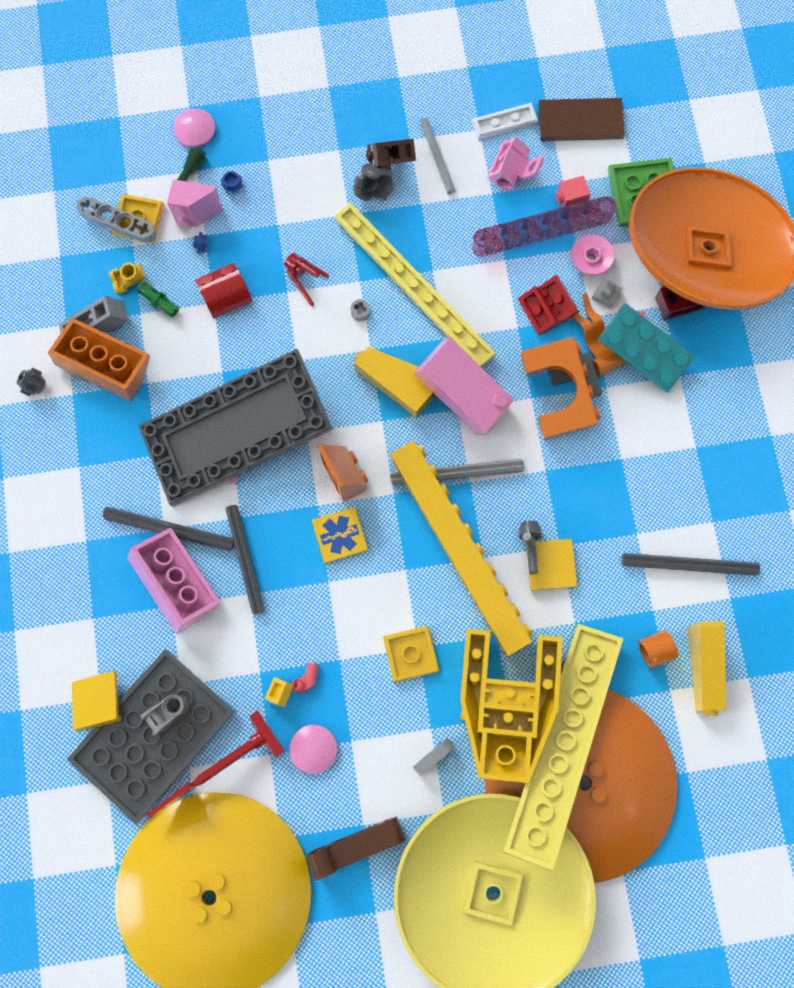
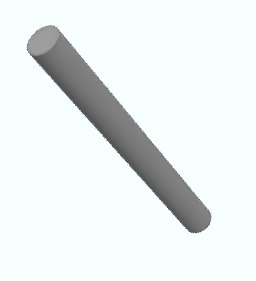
(437, 155)

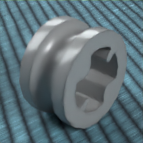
(360, 317)

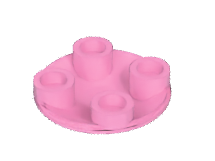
(194, 128)
(313, 749)

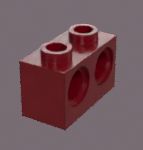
(671, 310)

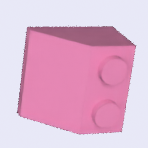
(193, 203)

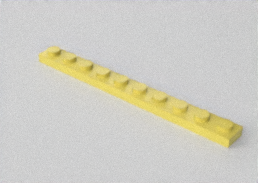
(414, 284)

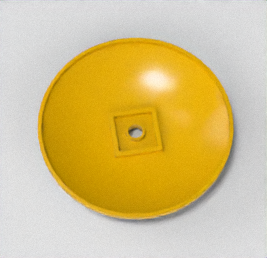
(259, 888)

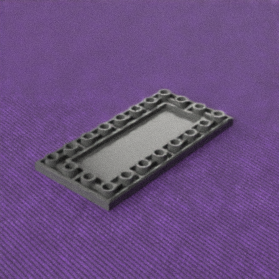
(235, 427)

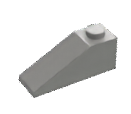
(102, 315)

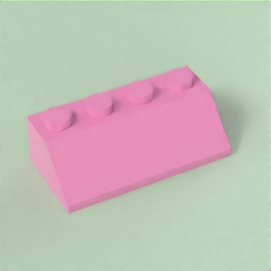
(173, 580)

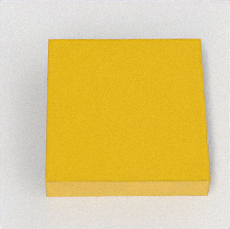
(555, 566)
(95, 701)

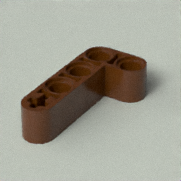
(355, 847)

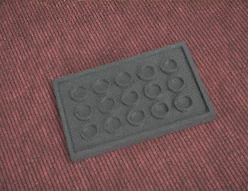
(132, 763)

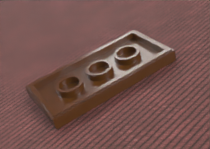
(581, 119)

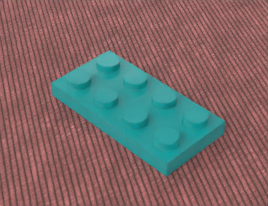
(646, 348)

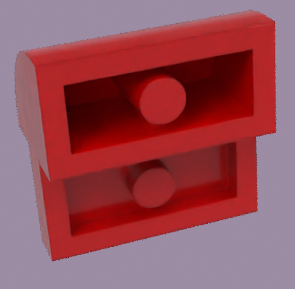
(223, 290)

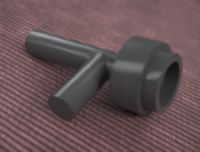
(530, 532)

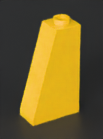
(394, 379)
(708, 666)

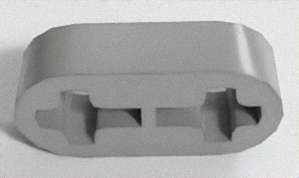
(433, 756)

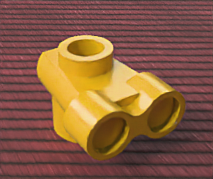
(126, 277)

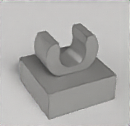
(607, 292)

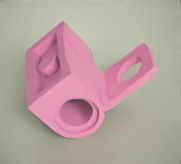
(512, 164)

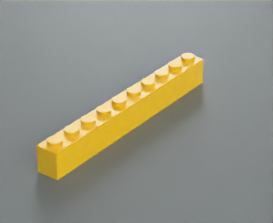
(461, 549)

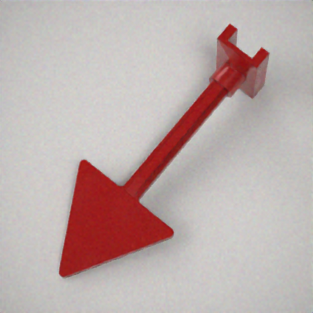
(262, 736)

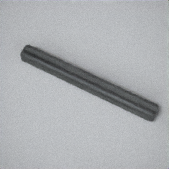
(245, 560)

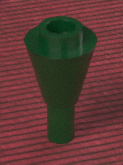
(194, 161)

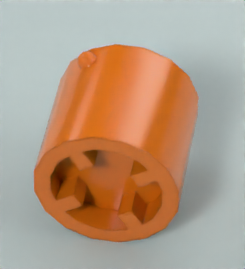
(658, 649)

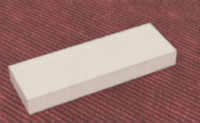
(504, 121)

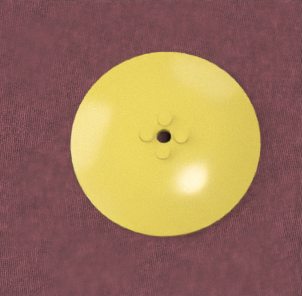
(463, 937)

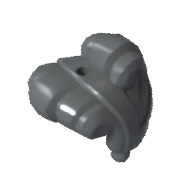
(372, 182)

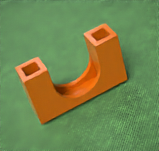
(563, 356)

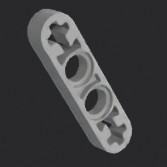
(116, 219)

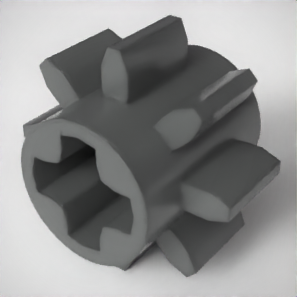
(31, 382)

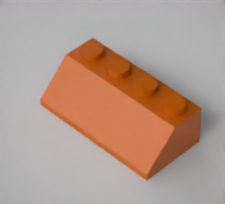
(100, 359)

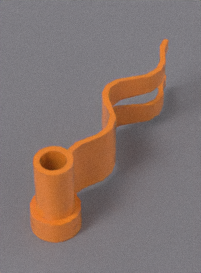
(604, 358)

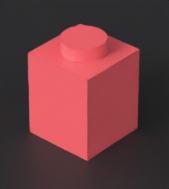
(572, 192)

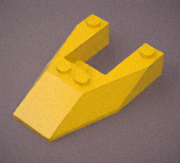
(507, 717)

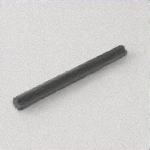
(159, 526)
(690, 564)

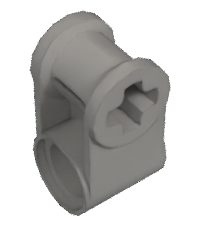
(162, 716)

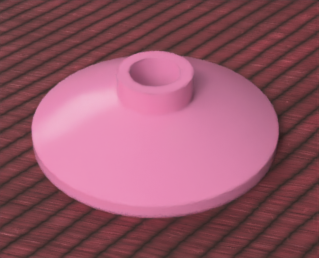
(592, 246)

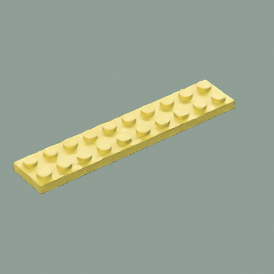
(555, 781)

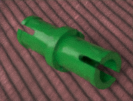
(158, 299)

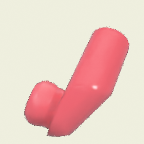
(306, 681)

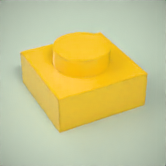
(279, 692)

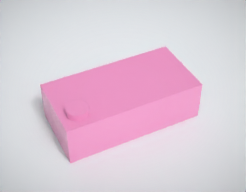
(464, 386)

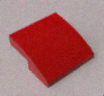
(548, 305)

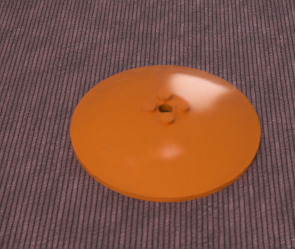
(730, 215)
(629, 791)

